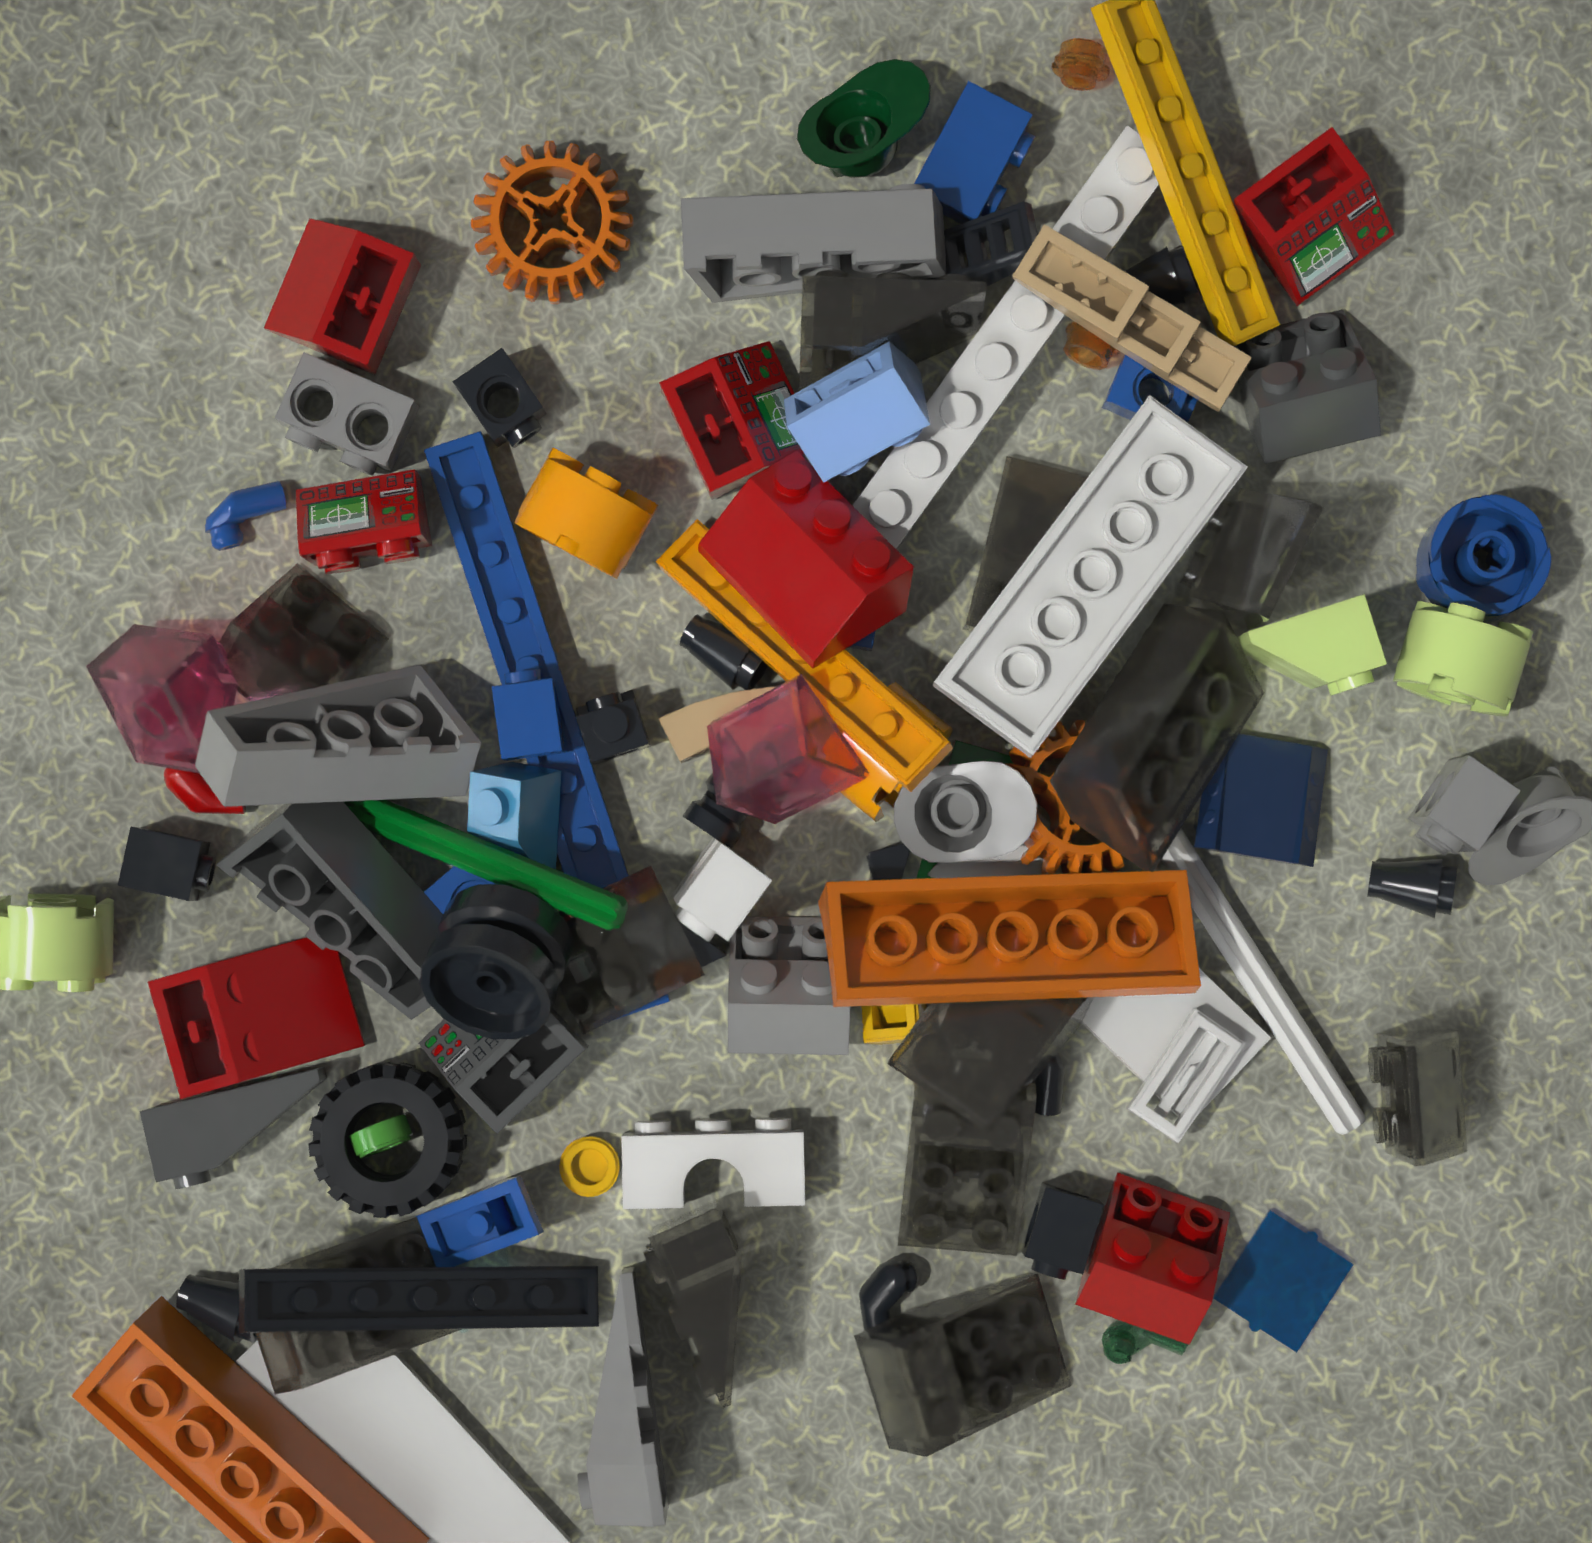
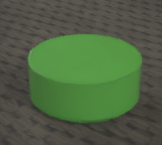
(381, 1136)

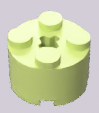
(1461, 658)
(56, 940)

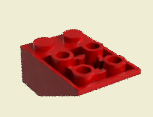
(255, 1015)

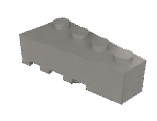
(770, 241)
(340, 743)

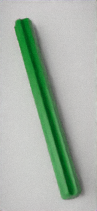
(491, 862)

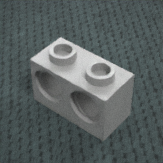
(352, 402)
(1462, 806)

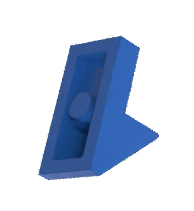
(480, 1223)

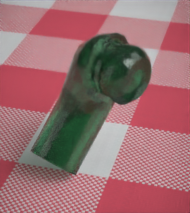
(1123, 1340)

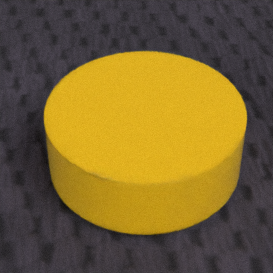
(589, 1166)

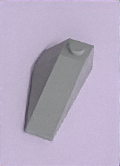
(625, 1456)

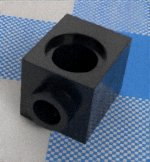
(489, 376)
(166, 864)
(1061, 1231)

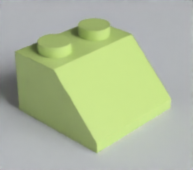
(1321, 647)

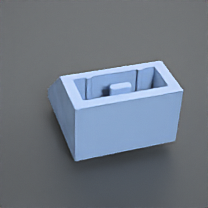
(858, 411)

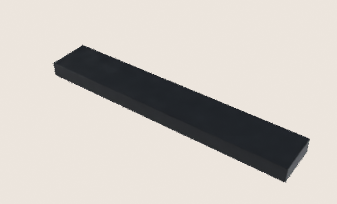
(417, 1298)

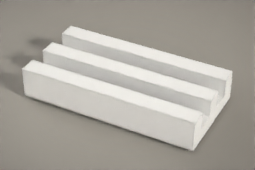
(1162, 1067)

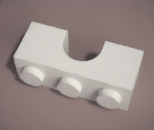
(718, 892)
(660, 1159)

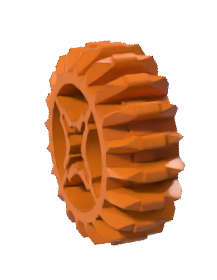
(566, 197)
(1054, 843)

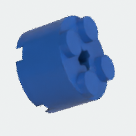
(1515, 552)

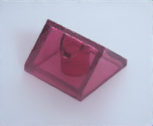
(780, 754)

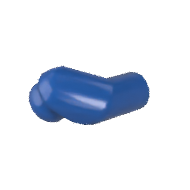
(237, 508)

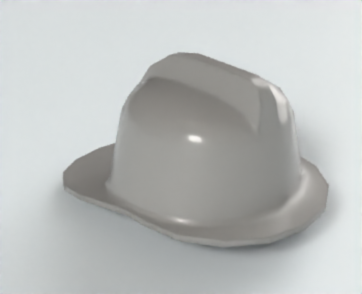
(966, 812)
(1533, 828)

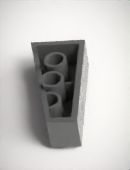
(347, 892)

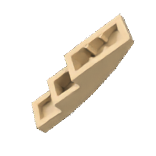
(1131, 318)

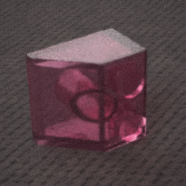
(161, 689)

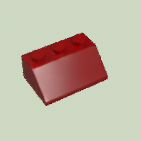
(807, 560)

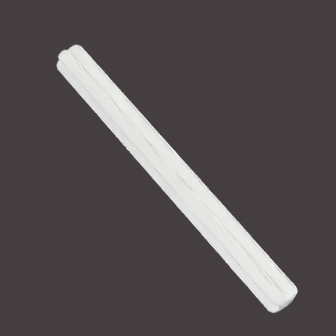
(1264, 989)

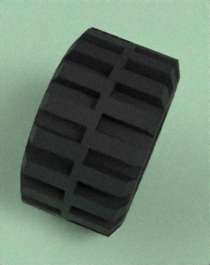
(349, 1175)

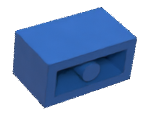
(975, 152)

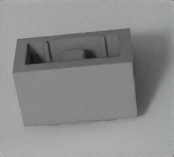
(783, 990)

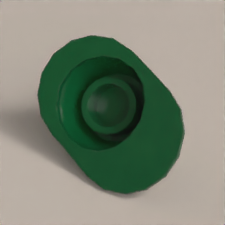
(863, 119)

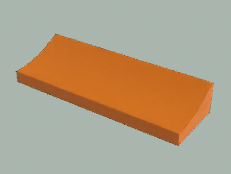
(1009, 938)
(230, 1441)

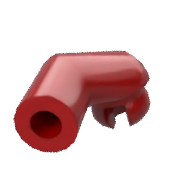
(196, 793)

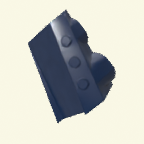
(1264, 801)

